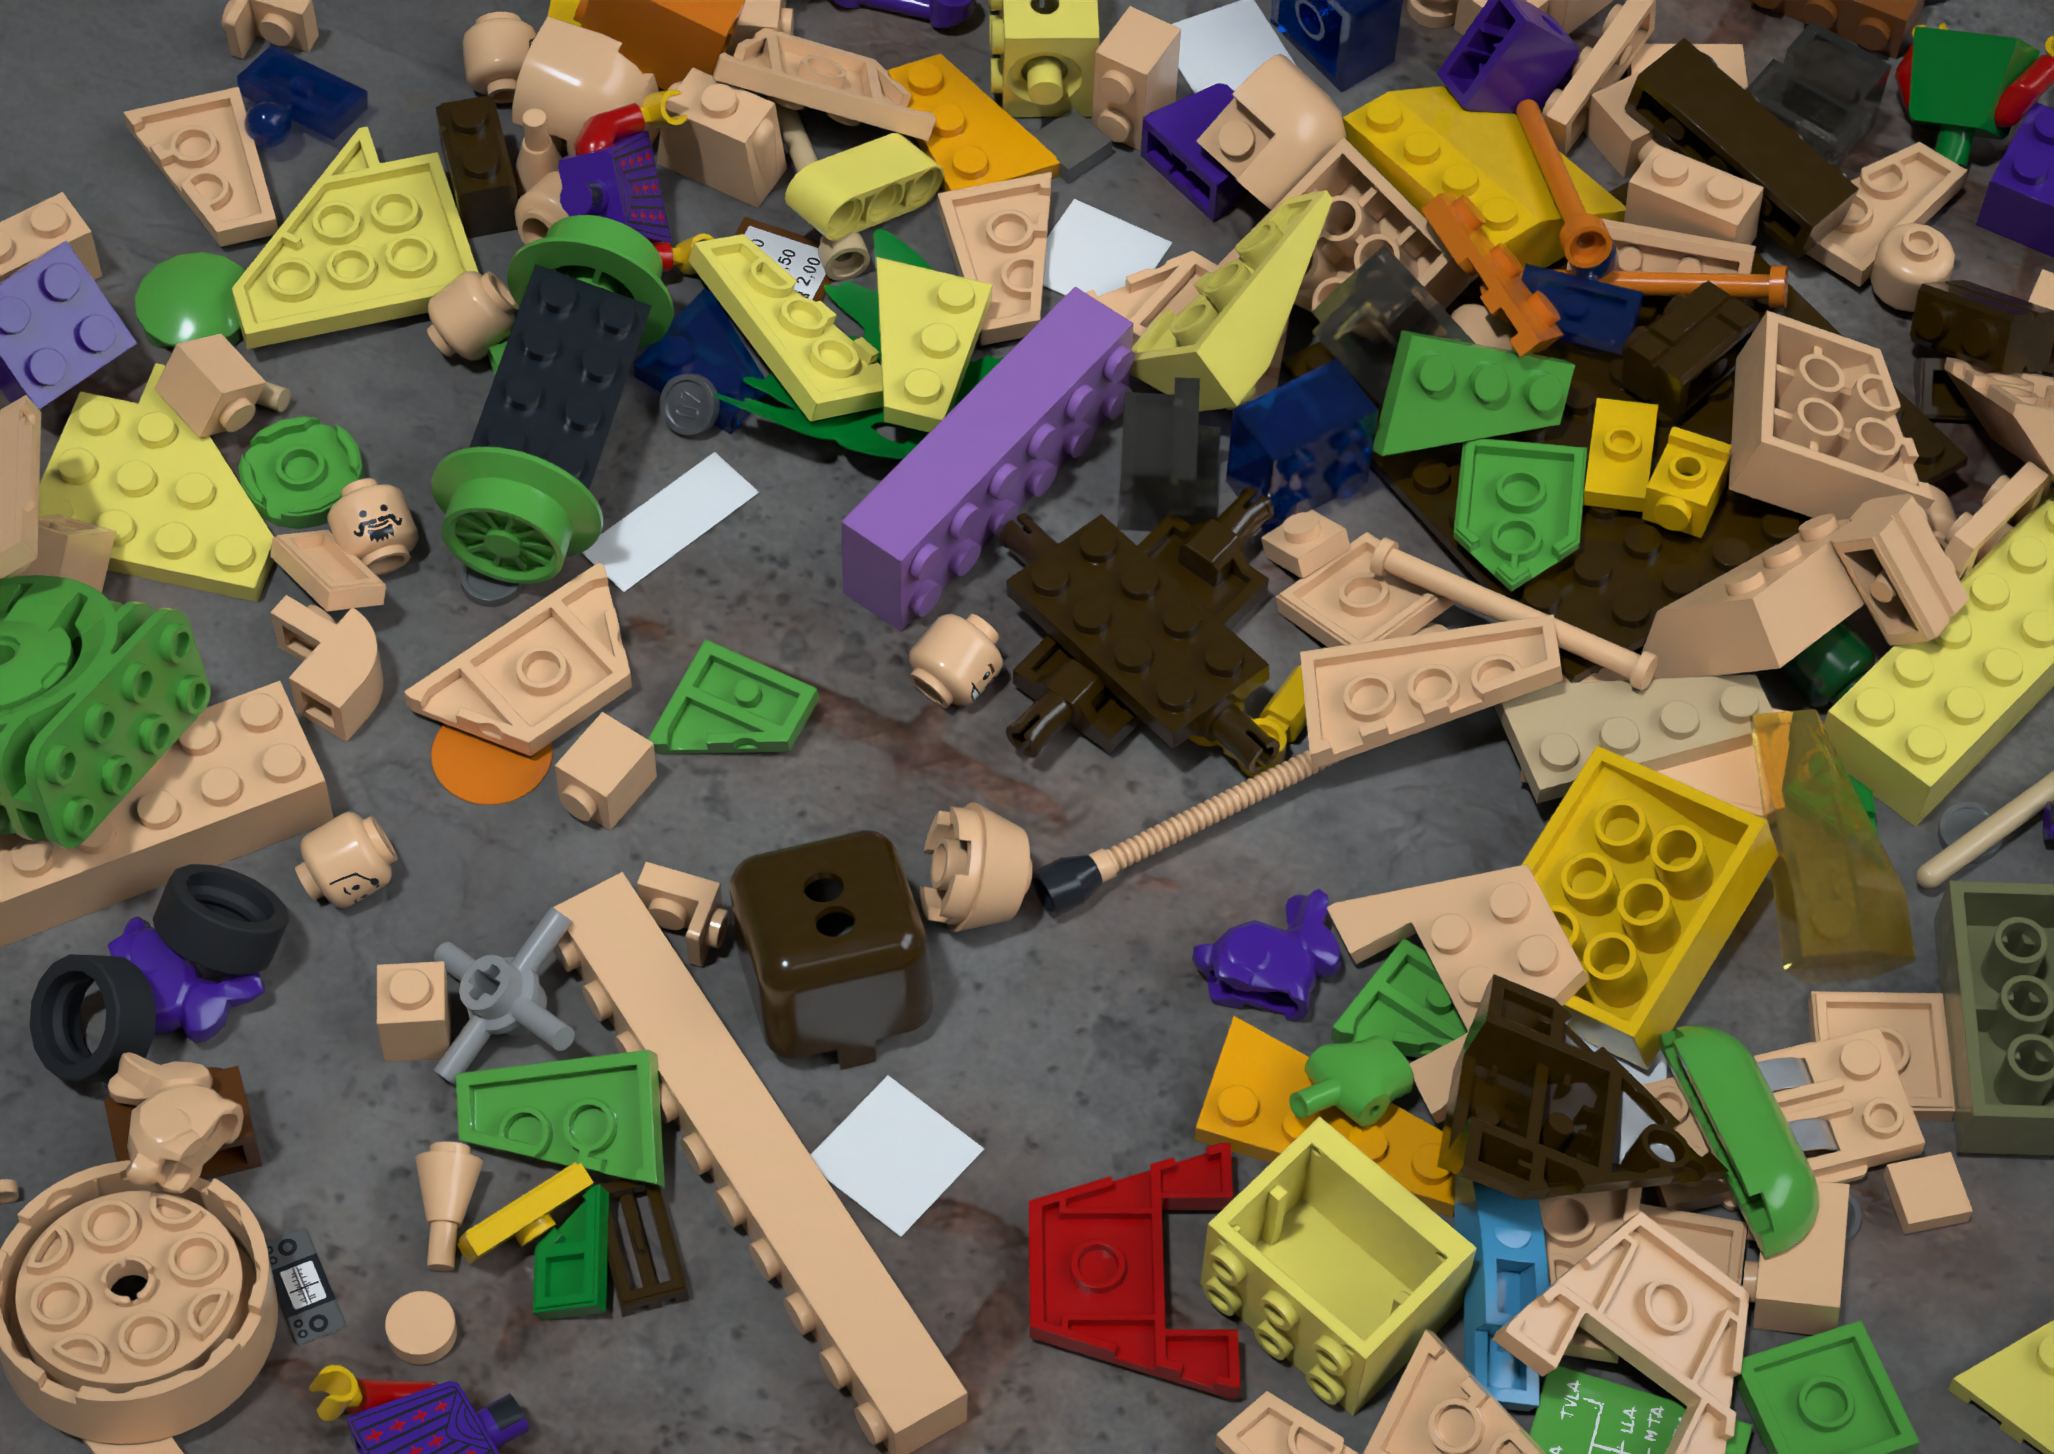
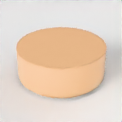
(421, 1327)

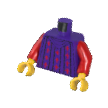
(618, 177)
(416, 1415)

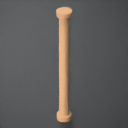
(1501, 608)

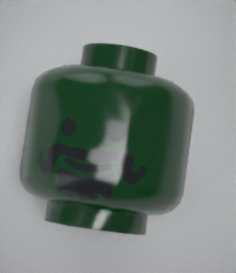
(1830, 665)

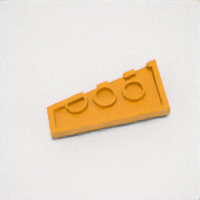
(1253, 1113)

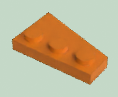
(1503, 293)

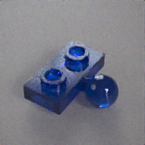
(296, 91)
(1589, 310)

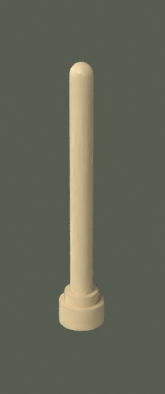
(842, 257)
(1986, 833)

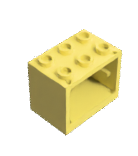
(1335, 1266)

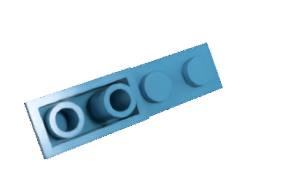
(1504, 1279)

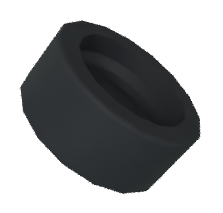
(220, 919)
(57, 1016)

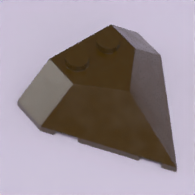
(1551, 1115)

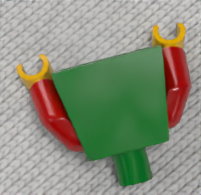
(1970, 85)

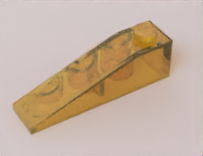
(1832, 875)

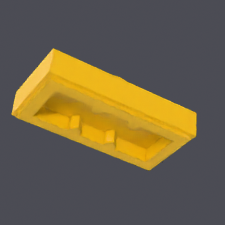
(1620, 454)
(527, 1215)

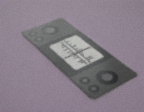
(303, 1287)

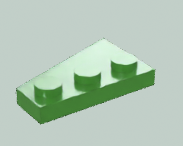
(1466, 392)
(570, 1112)

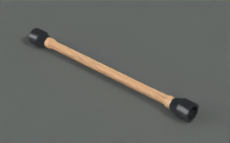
(1074, 879)

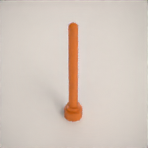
(1583, 235)

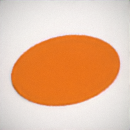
(485, 770)

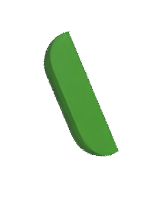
(1745, 1133)

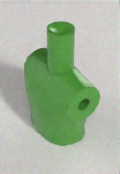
(1355, 1078)

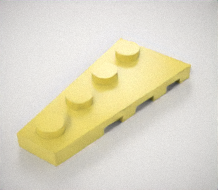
(791, 333)

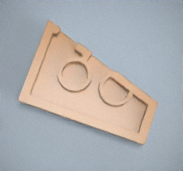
(1891, 193)
(1001, 240)
(1445, 1411)

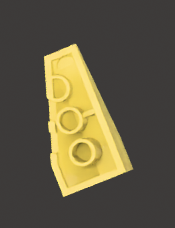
(1240, 310)

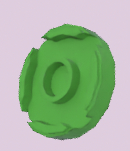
(299, 471)

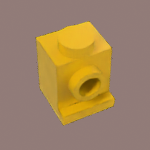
(1687, 482)

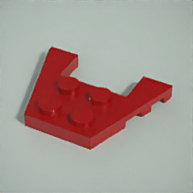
(1102, 1272)

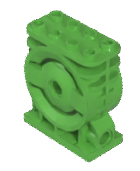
(86, 702)

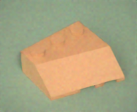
(1360, 221)
(2011, 408)
(1817, 423)
(1759, 610)

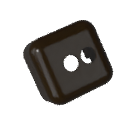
(823, 989)

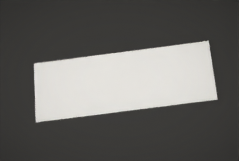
(670, 521)

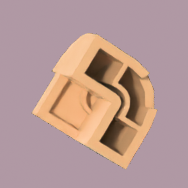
(575, 77)
(1274, 130)

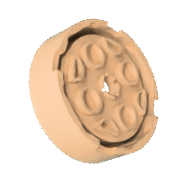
(144, 1364)

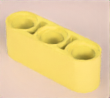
(864, 186)

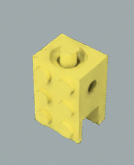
(1043, 55)

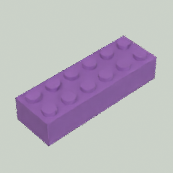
(987, 460)

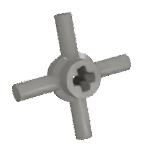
(504, 995)

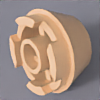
(976, 868)

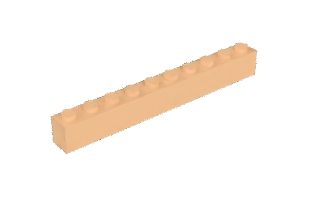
(762, 1172)

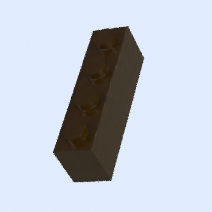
(1718, 123)

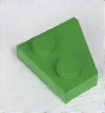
(733, 707)
(1403, 1005)

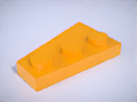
(971, 133)

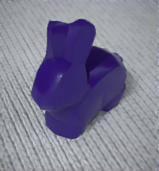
(1272, 965)
(177, 985)

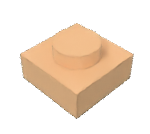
(1305, 543)

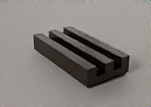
(651, 1292)

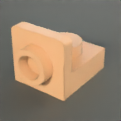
(277, 21)
(686, 902)

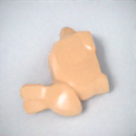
(175, 1120)

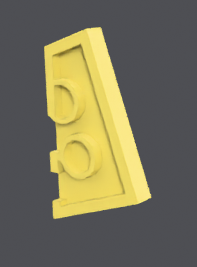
(926, 339)
(2016, 1388)

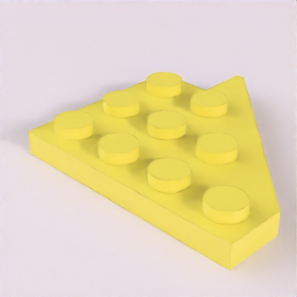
(356, 249)
(162, 492)

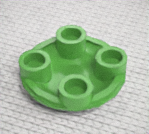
(189, 300)

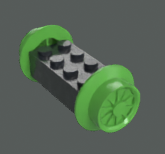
(524, 483)

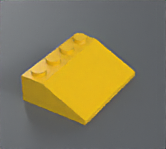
(1436, 146)
(1645, 893)

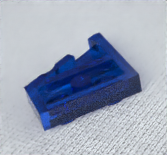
(705, 345)

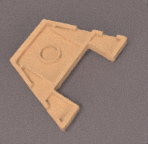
(1470, 932)
(1658, 1312)

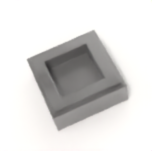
(1074, 143)

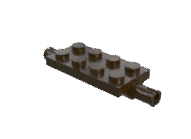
(1203, 560)
(1141, 635)

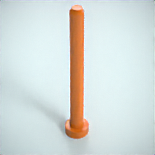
(1758, 286)

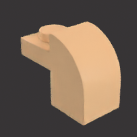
(339, 666)

